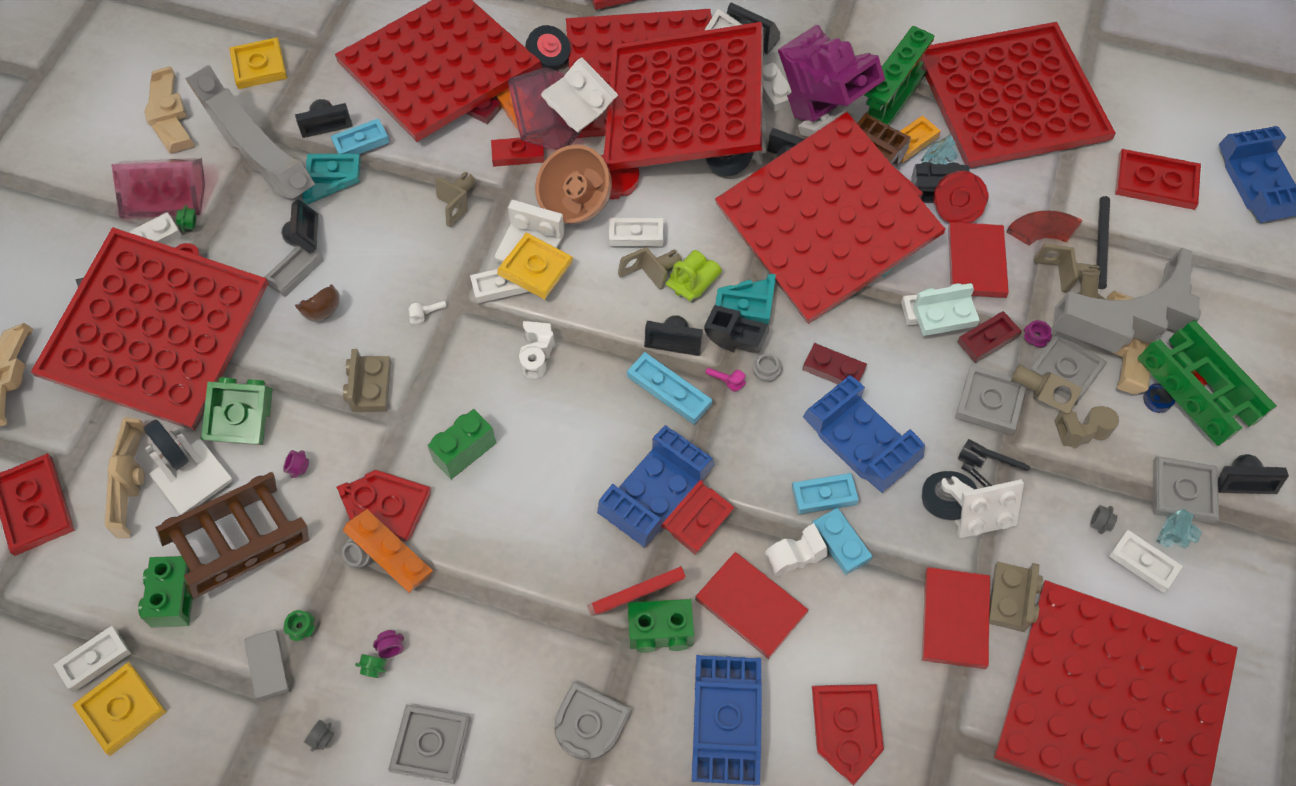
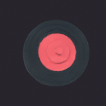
(549, 46)

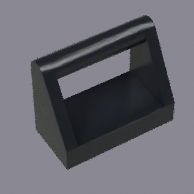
(771, 33)

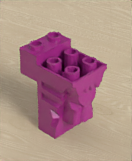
(826, 73)

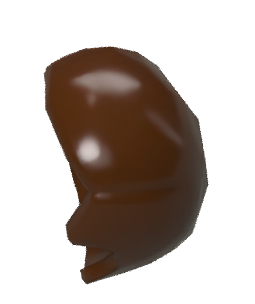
(320, 305)

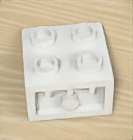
(580, 95)
(534, 220)

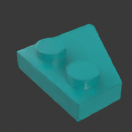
(331, 174)
(750, 298)

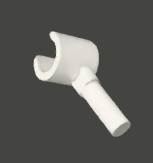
(417, 311)

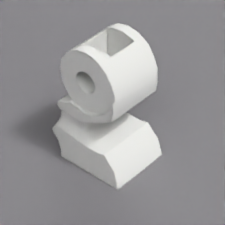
(539, 348)
(790, 554)

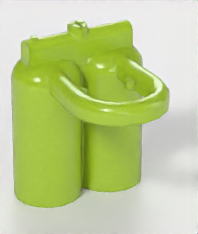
(693, 275)

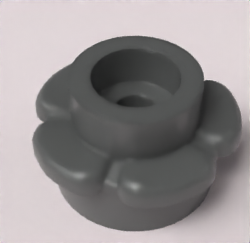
(1103, 519)
(319, 736)

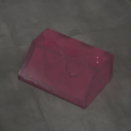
(534, 117)
(158, 186)

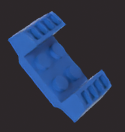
(1260, 172)
(863, 436)
(655, 486)
(727, 720)

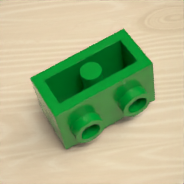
(461, 443)
(165, 593)
(661, 625)

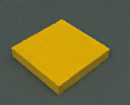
(257, 63)
(535, 265)
(119, 708)

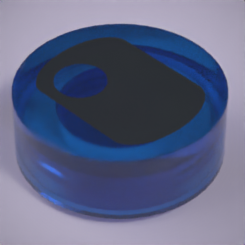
(1158, 399)

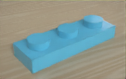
(669, 388)

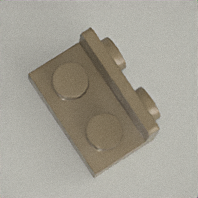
(367, 382)
(1014, 596)

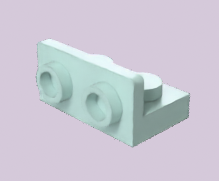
(946, 309)

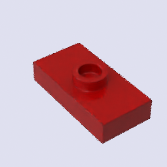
(515, 152)

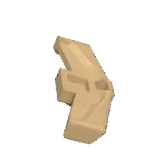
(165, 111)
(10, 367)
(1133, 376)
(123, 476)

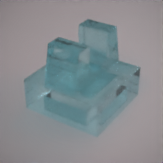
(941, 151)
(1179, 530)

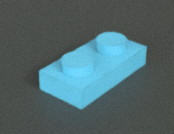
(360, 138)
(825, 493)
(842, 541)

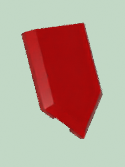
(389, 498)
(848, 727)

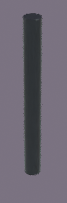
(1103, 240)

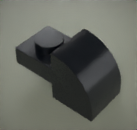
(731, 331)

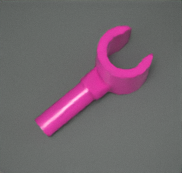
(734, 381)

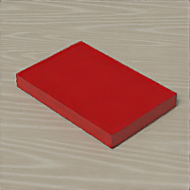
(1158, 179)
(978, 258)
(33, 505)
(636, 591)
(751, 605)
(956, 618)

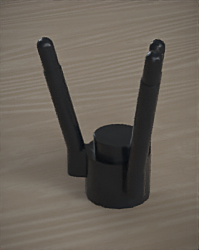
(976, 455)

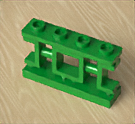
(901, 75)
(1234, 390)

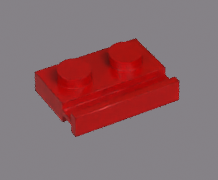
(697, 517)

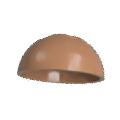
(574, 183)

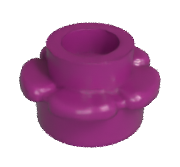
(1042, 329)
(296, 463)
(389, 644)

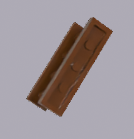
(232, 562)

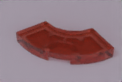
(1044, 225)

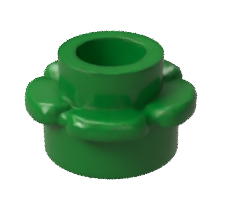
(186, 218)
(293, 619)
(371, 665)

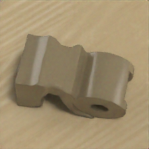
(1097, 424)

